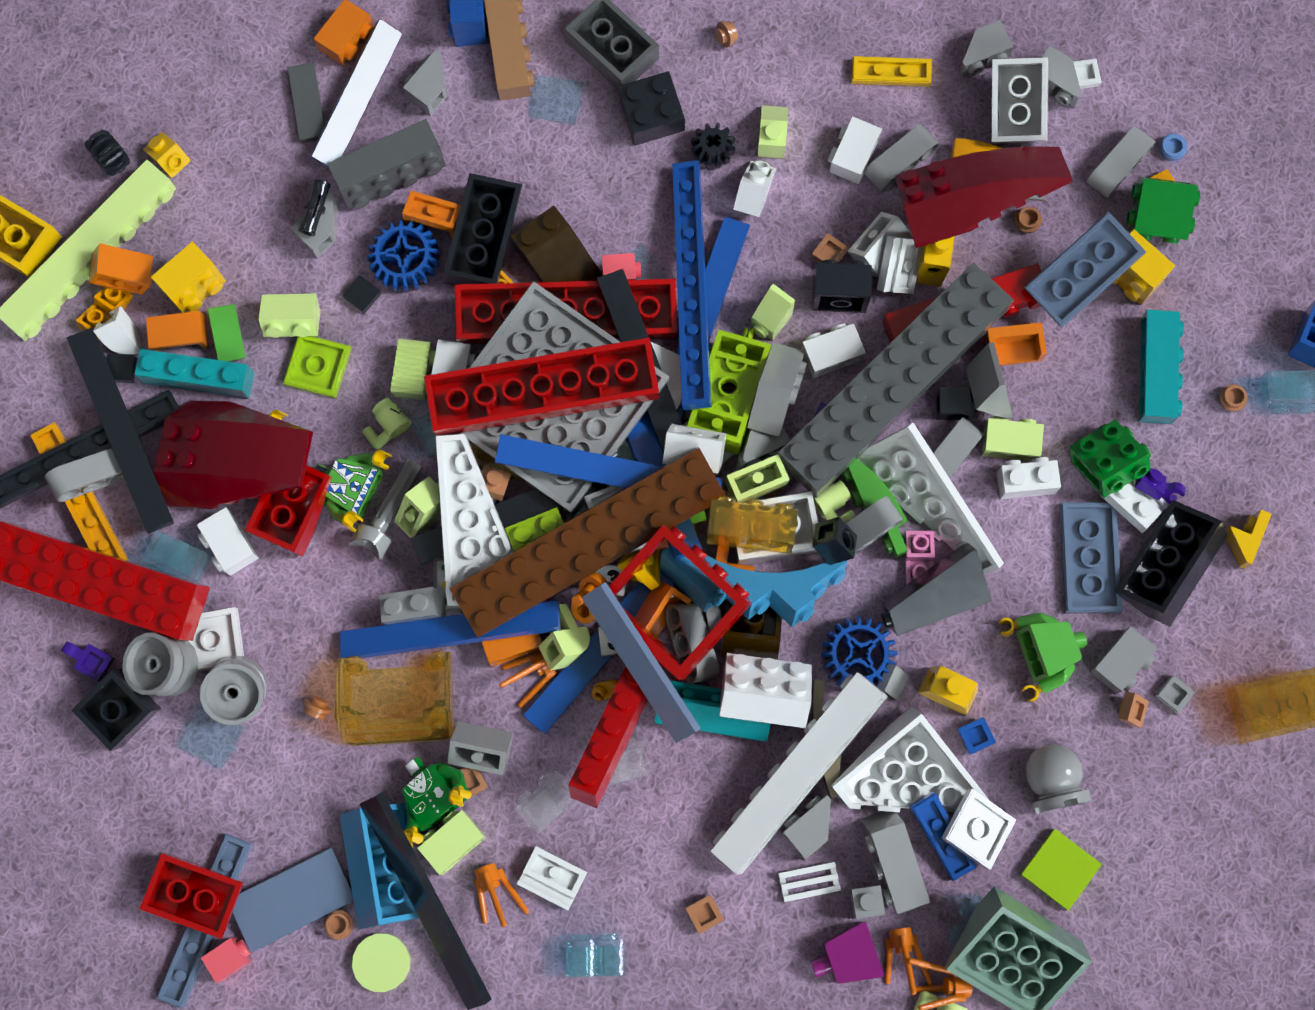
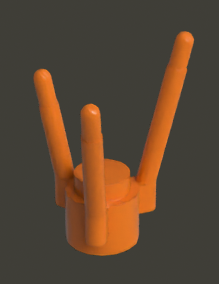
(539, 664)
(488, 879)
(903, 941)
(952, 985)

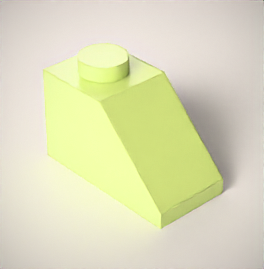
(773, 131)
(772, 313)

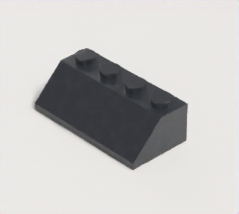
(482, 231)
(1171, 562)

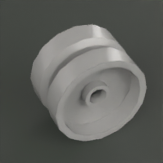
(160, 665)
(218, 694)

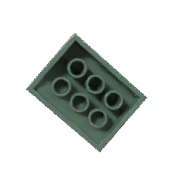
(1017, 954)

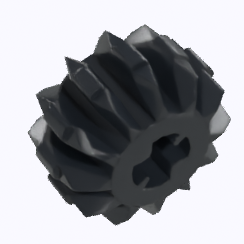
(107, 152)
(713, 154)

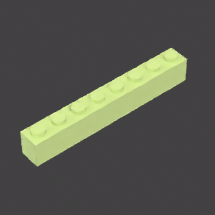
(70, 264)

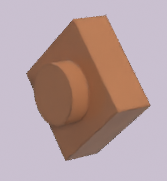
(830, 249)
(496, 481)
(1133, 709)
(474, 781)
(704, 914)

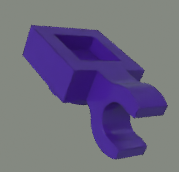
(1155, 486)
(90, 661)

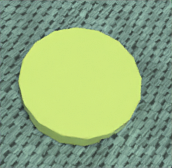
(381, 962)

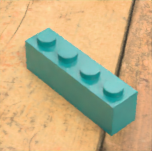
(1160, 367)
(194, 373)
(705, 707)

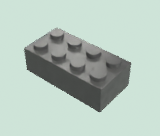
(387, 165)

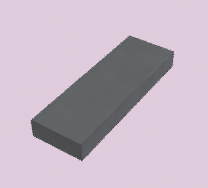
(306, 101)

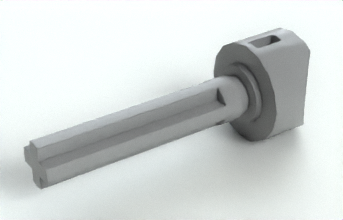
(373, 536)

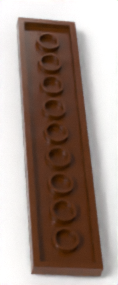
(586, 542)

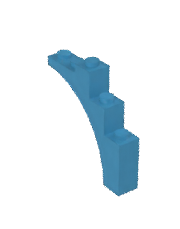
(787, 593)

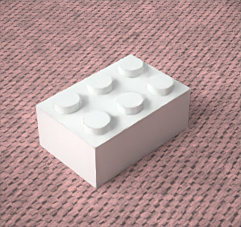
(1020, 100)
(804, 530)
(766, 690)

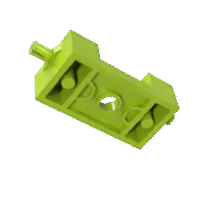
(735, 361)

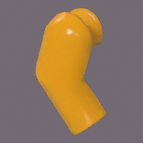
(604, 689)

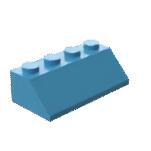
(374, 884)

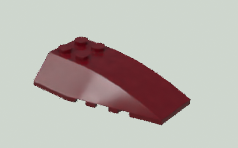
(966, 189)
(226, 454)

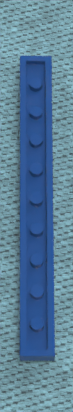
(691, 286)

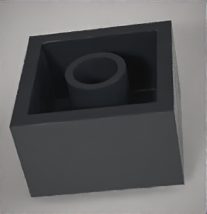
(651, 108)
(841, 286)
(115, 710)

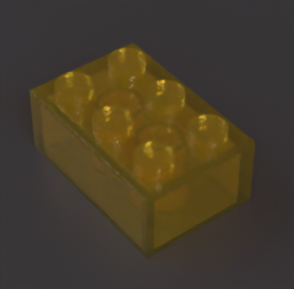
(752, 525)
(1274, 706)

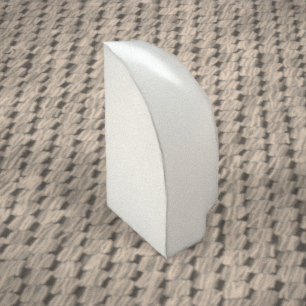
(119, 333)

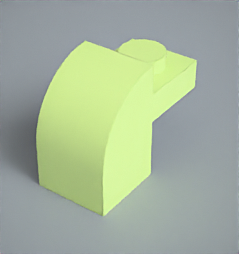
(567, 644)

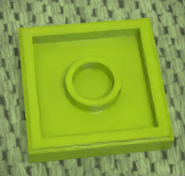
(317, 365)
(1061, 869)

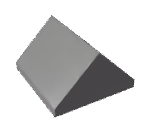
(988, 383)

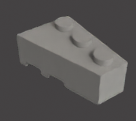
(777, 389)
(895, 861)

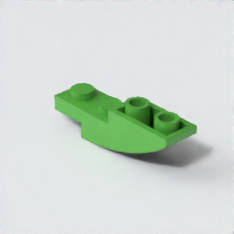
(869, 489)

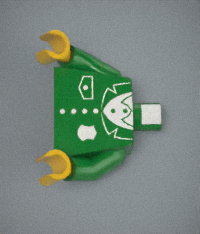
(431, 796)

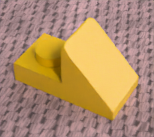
(1246, 544)
(648, 573)

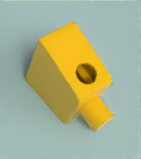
(937, 256)
(949, 689)

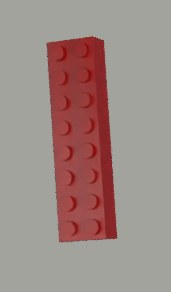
(486, 306)
(541, 387)
(100, 582)

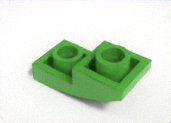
(226, 333)

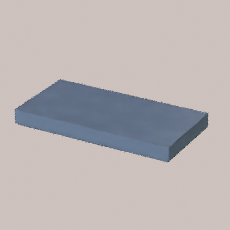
(1085, 269)
(1090, 557)
(292, 900)

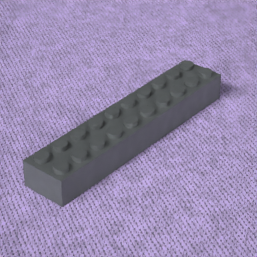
(894, 380)

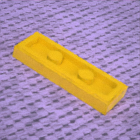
(891, 71)

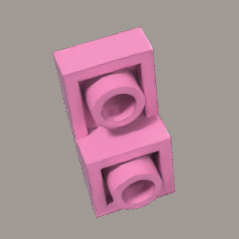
(920, 553)

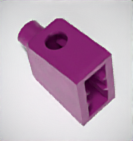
(849, 956)

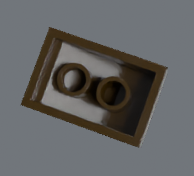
(554, 250)
(754, 636)

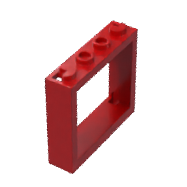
(715, 573)

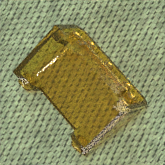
(395, 702)

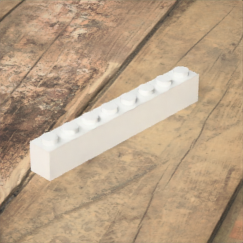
(798, 773)

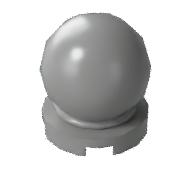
(1056, 777)

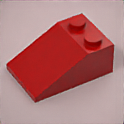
(291, 515)
(191, 895)

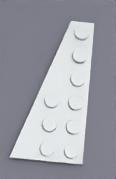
(927, 493)
(468, 516)

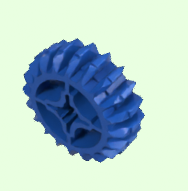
(381, 255)
(850, 643)

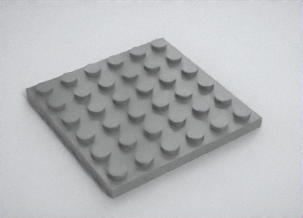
(543, 327)

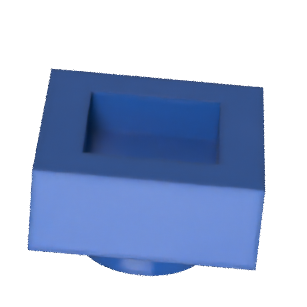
(976, 736)

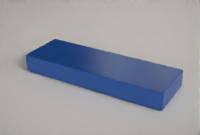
(933, 822)

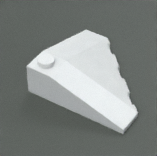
(904, 767)

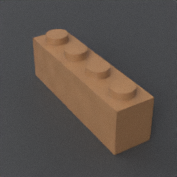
(507, 48)

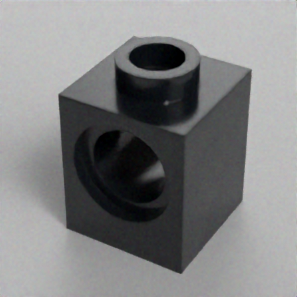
(955, 403)
(834, 540)

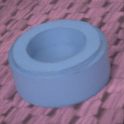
(1173, 147)

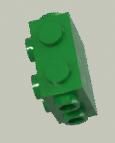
(1163, 209)
(1110, 458)

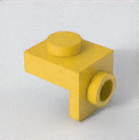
(166, 154)

